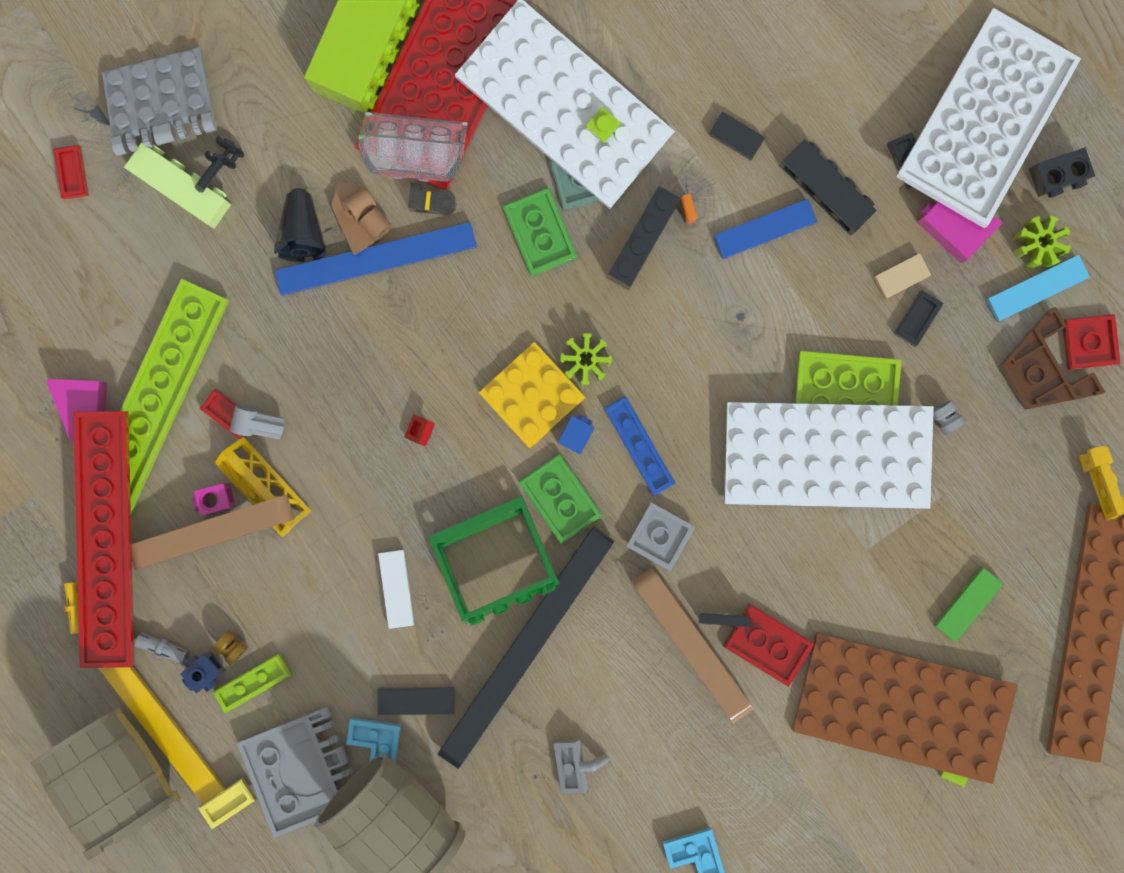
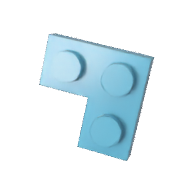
(377, 735)
(697, 848)

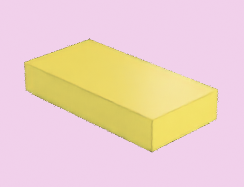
(227, 803)

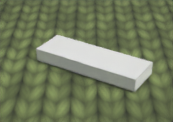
(396, 589)

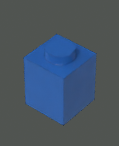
(577, 433)

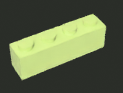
(178, 185)

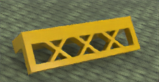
(252, 486)

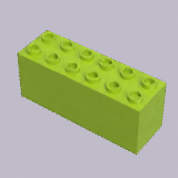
(359, 50)

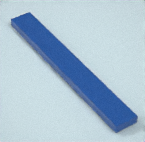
(376, 259)

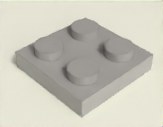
(660, 536)

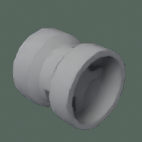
(948, 417)

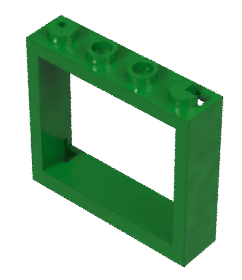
(478, 524)

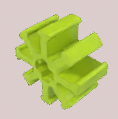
(1044, 231)
(594, 360)

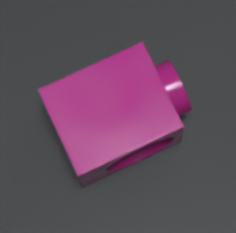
(224, 496)

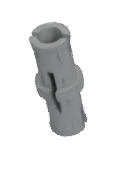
(161, 648)

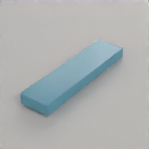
(1038, 288)

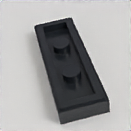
(416, 701)

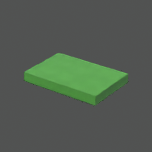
(540, 231)
(560, 498)

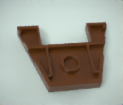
(1036, 373)

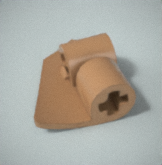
(358, 216)

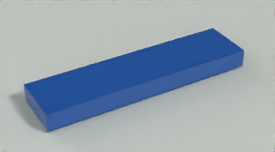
(765, 229)
(639, 445)

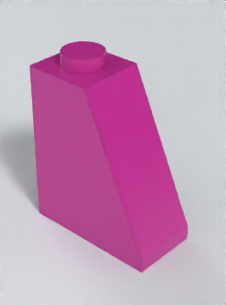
(954, 231)
(77, 396)

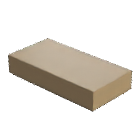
(902, 276)

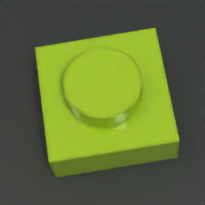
(602, 125)

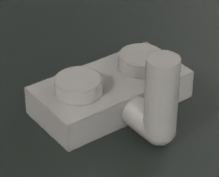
(572, 767)

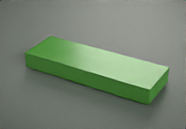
(968, 604)

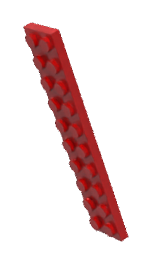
(103, 539)

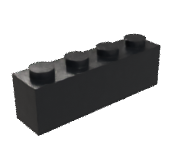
(828, 187)
(643, 238)

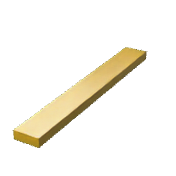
(164, 732)

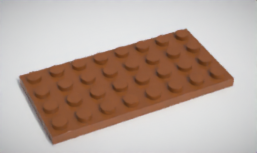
(904, 707)

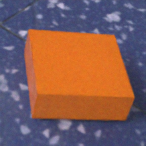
(688, 209)

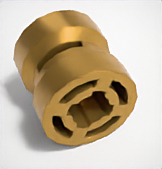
(234, 652)

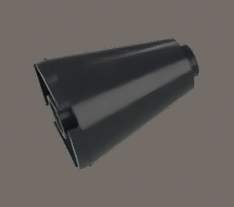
(299, 229)

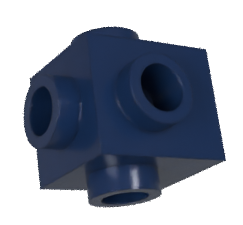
(202, 672)

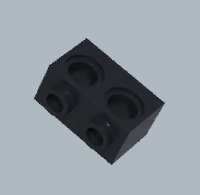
(1061, 171)

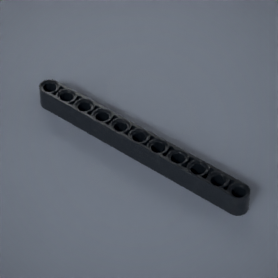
(525, 648)

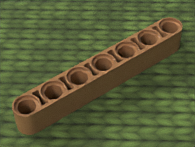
(212, 532)
(692, 645)

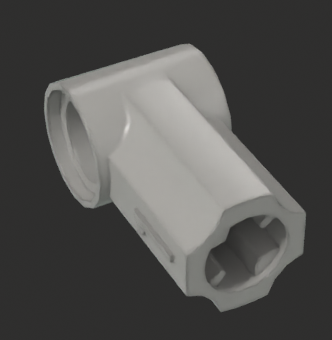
(250, 421)

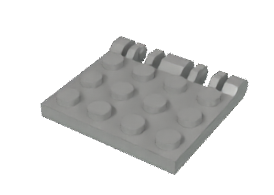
(156, 98)
(293, 771)

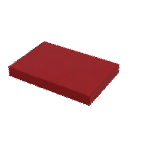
(769, 646)

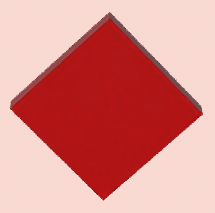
(1091, 342)

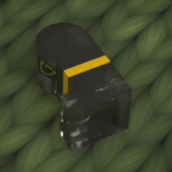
(428, 202)

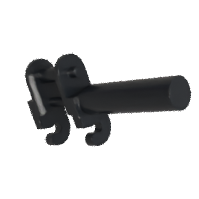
(218, 161)

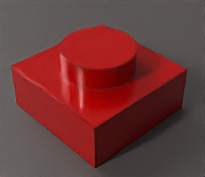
(419, 430)

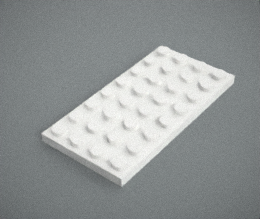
(552, 92)
(988, 118)
(828, 455)

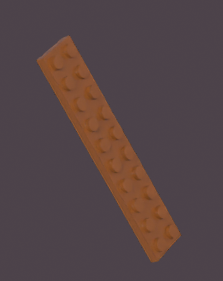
(1090, 641)

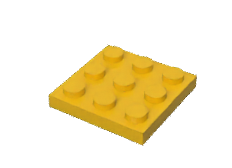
(532, 395)

